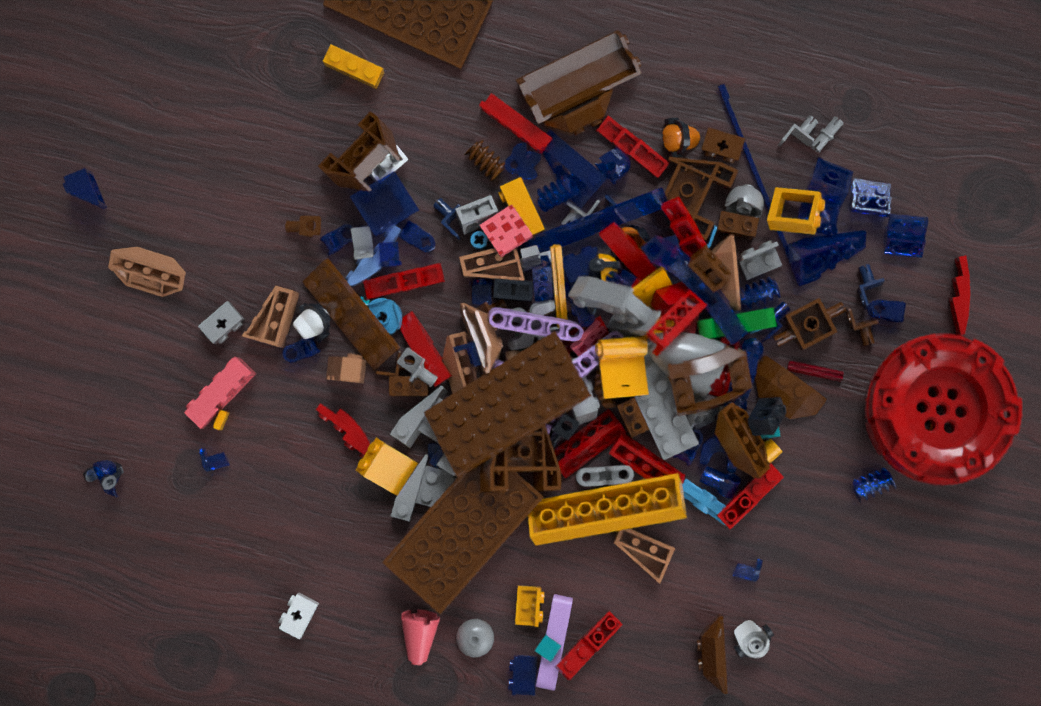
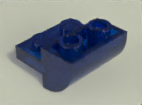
(870, 198)
(905, 235)

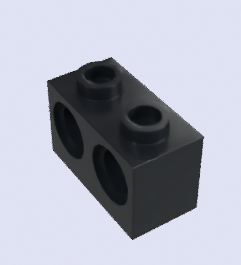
(513, 290)
(766, 416)

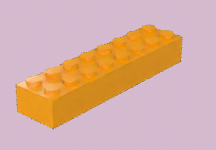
(607, 509)

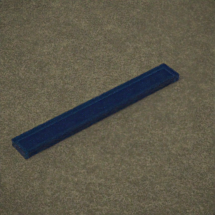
(598, 221)

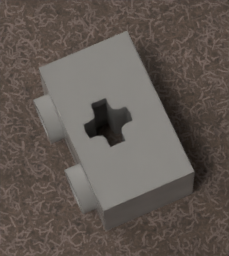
(225, 313)

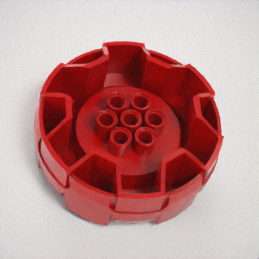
(979, 390)

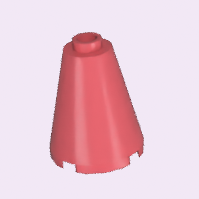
(419, 634)

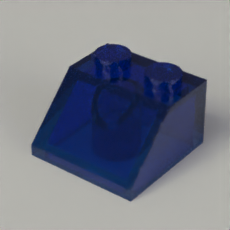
(831, 181)
(84, 187)

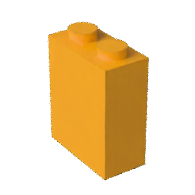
(386, 466)

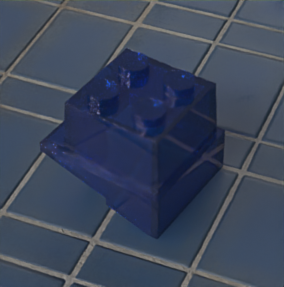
(384, 204)

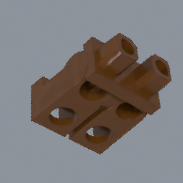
(632, 417)

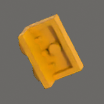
(529, 605)

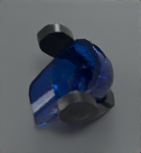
(107, 473)

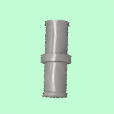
(826, 134)

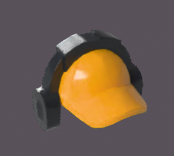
(603, 265)

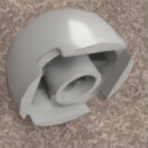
(745, 201)
(702, 418)
(475, 638)

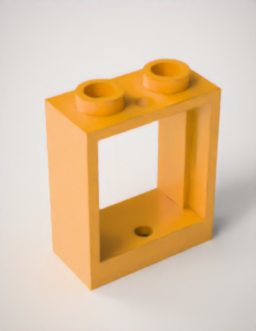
(779, 223)

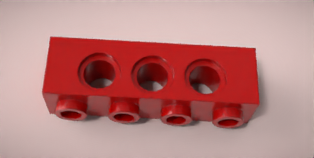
(641, 459)

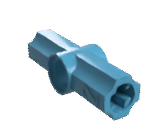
(702, 499)

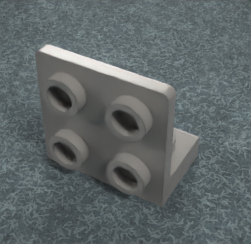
(759, 261)

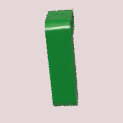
(751, 320)

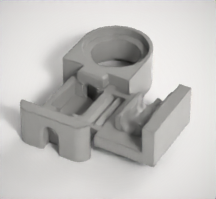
(531, 257)

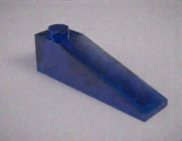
(568, 162)
(817, 254)

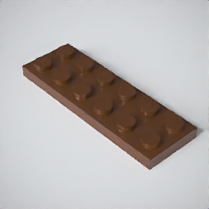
(351, 314)

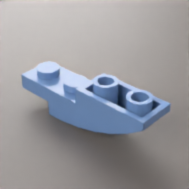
(369, 266)

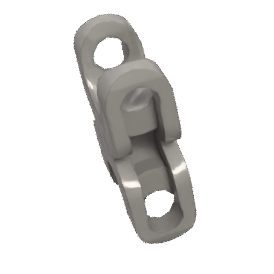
(525, 339)
(604, 475)

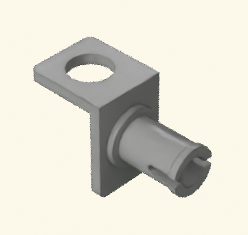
(802, 132)
(576, 212)
(362, 242)
(417, 368)

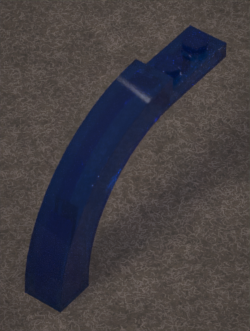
(676, 261)

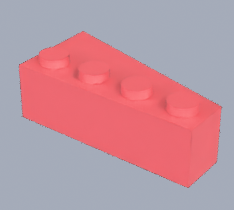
(220, 392)

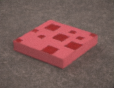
(506, 230)
(589, 338)

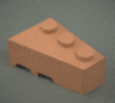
(491, 266)
(274, 318)
(346, 368)
(645, 551)

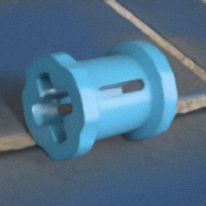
(480, 234)

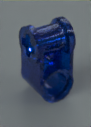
(415, 235)
(337, 239)
(890, 310)
(302, 349)
(691, 452)

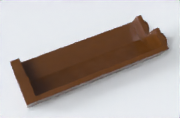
(579, 76)

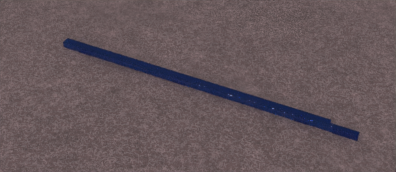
(725, 95)

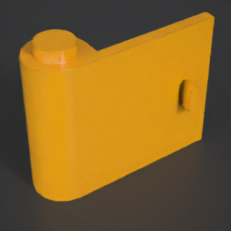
(645, 289)
(622, 364)

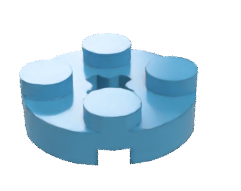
(389, 308)

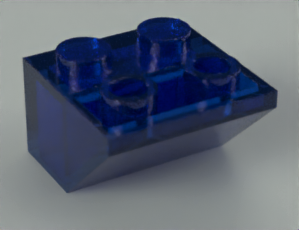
(579, 264)

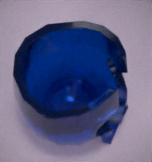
(614, 164)

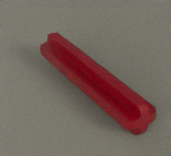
(815, 371)

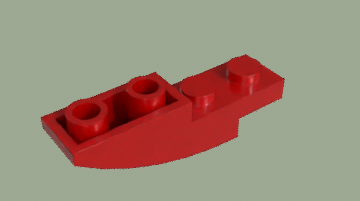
(355, 436)
(749, 497)
(588, 645)

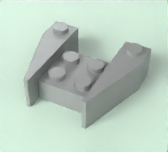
(629, 316)
(415, 422)
(422, 487)

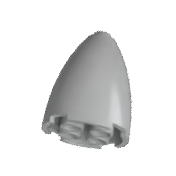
(688, 347)

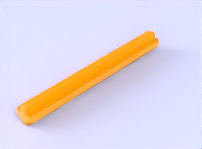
(558, 282)

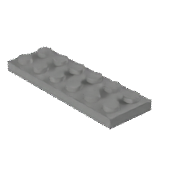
(659, 410)

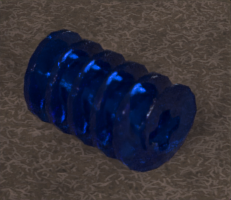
(557, 193)
(759, 292)
(873, 484)

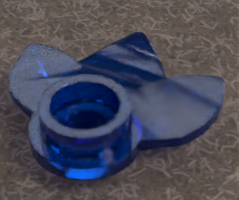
(526, 162)

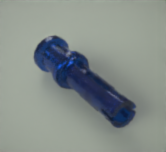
(580, 313)

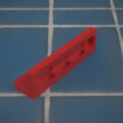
(515, 123)
(678, 327)
(589, 446)

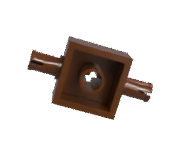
(821, 329)

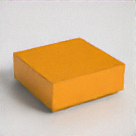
(221, 420)

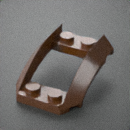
(682, 384)

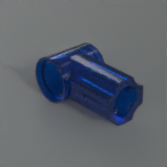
(725, 483)

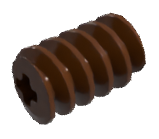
(485, 159)

